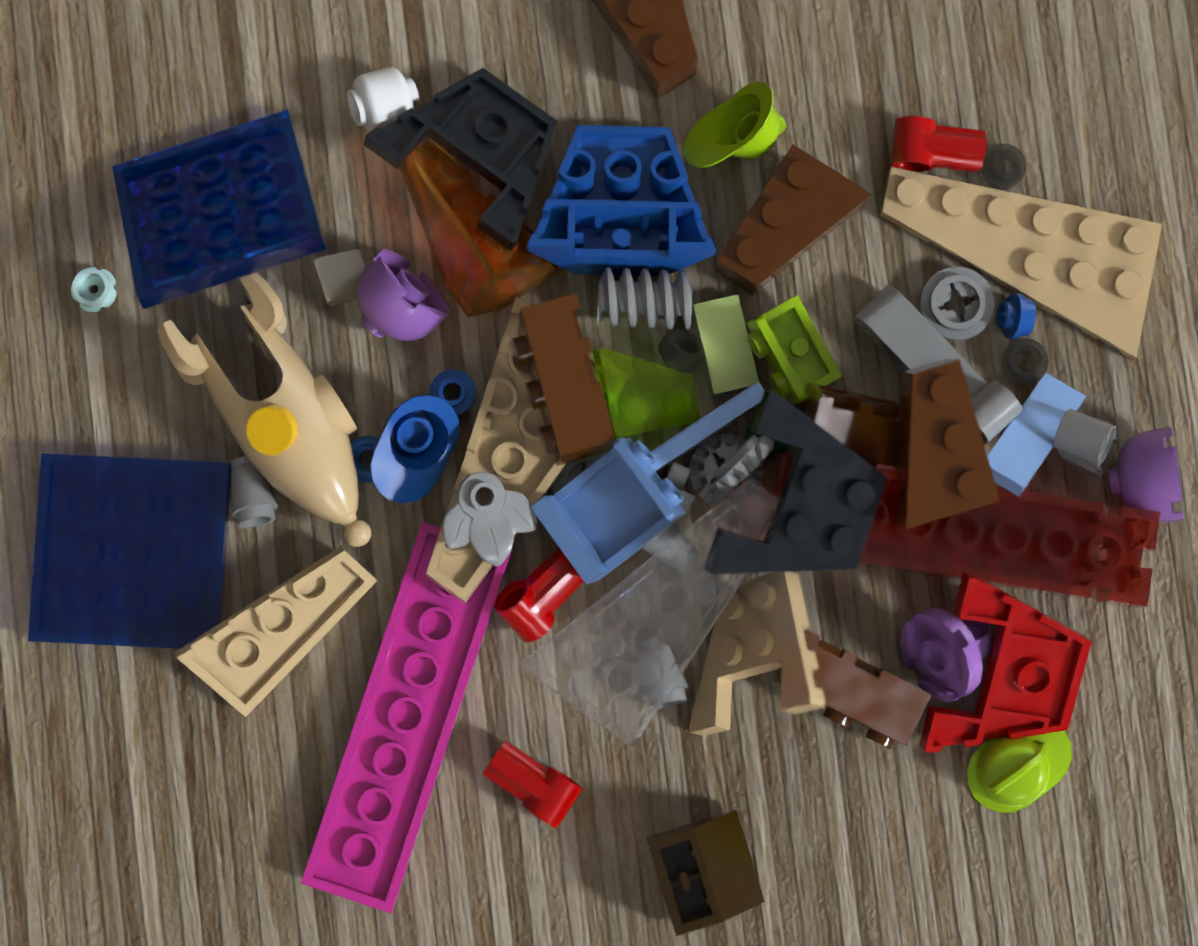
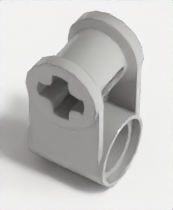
(1084, 442)

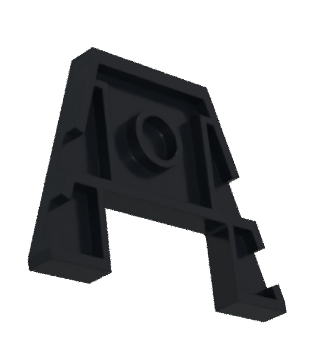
(488, 131)
(821, 509)

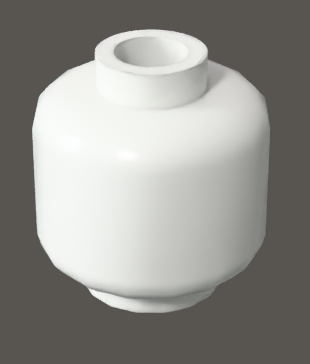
(381, 97)

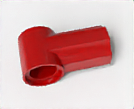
(924, 146)
(531, 602)
(541, 788)

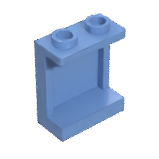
(610, 510)

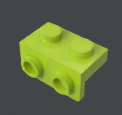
(792, 350)

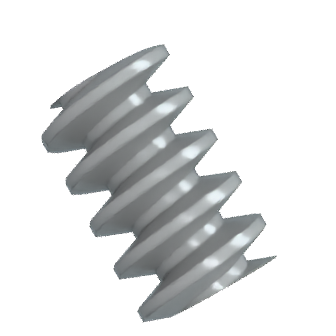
(645, 298)

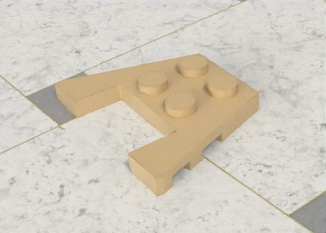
(754, 636)

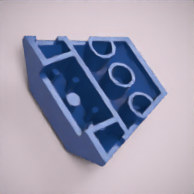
(622, 205)

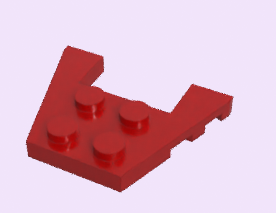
(1028, 678)

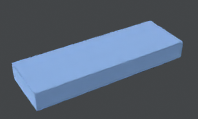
(707, 426)
(1032, 434)

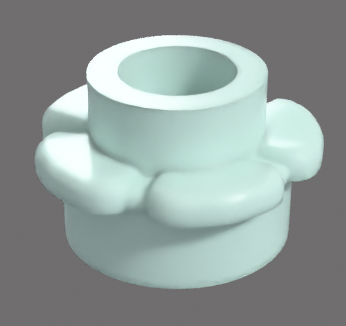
(85, 280)

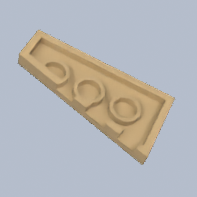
(271, 635)

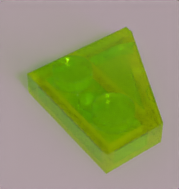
(644, 393)

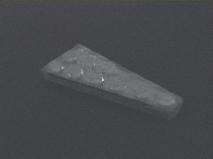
(641, 635)

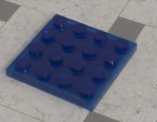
(217, 209)
(129, 550)

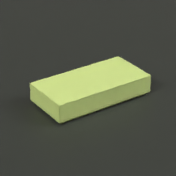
(725, 345)

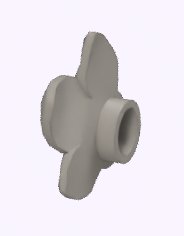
(488, 525)

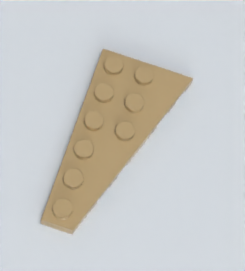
(1060, 255)
(502, 444)

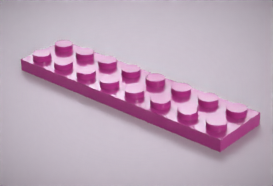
(400, 734)

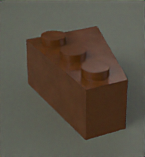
(654, 38)
(787, 219)
(563, 380)
(858, 421)
(941, 447)
(865, 694)

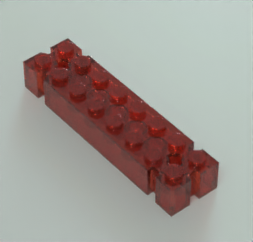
(1018, 544)

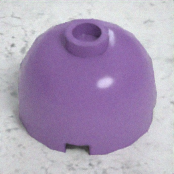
(397, 300)
(1149, 474)

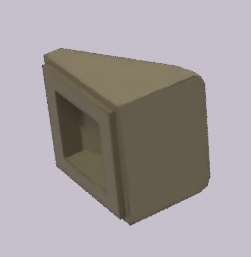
(339, 275)

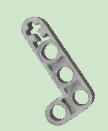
(913, 342)

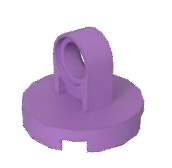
(946, 652)

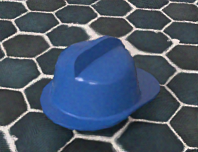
(414, 448)

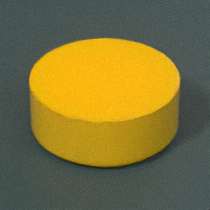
(272, 430)

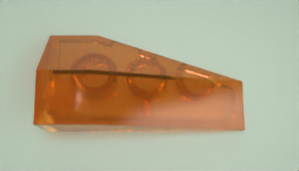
(471, 263)

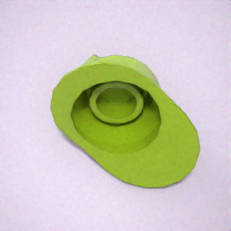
(736, 128)
(1018, 771)

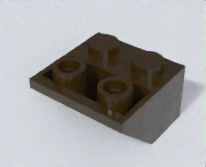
(705, 872)

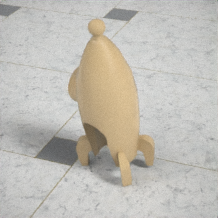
(320, 465)

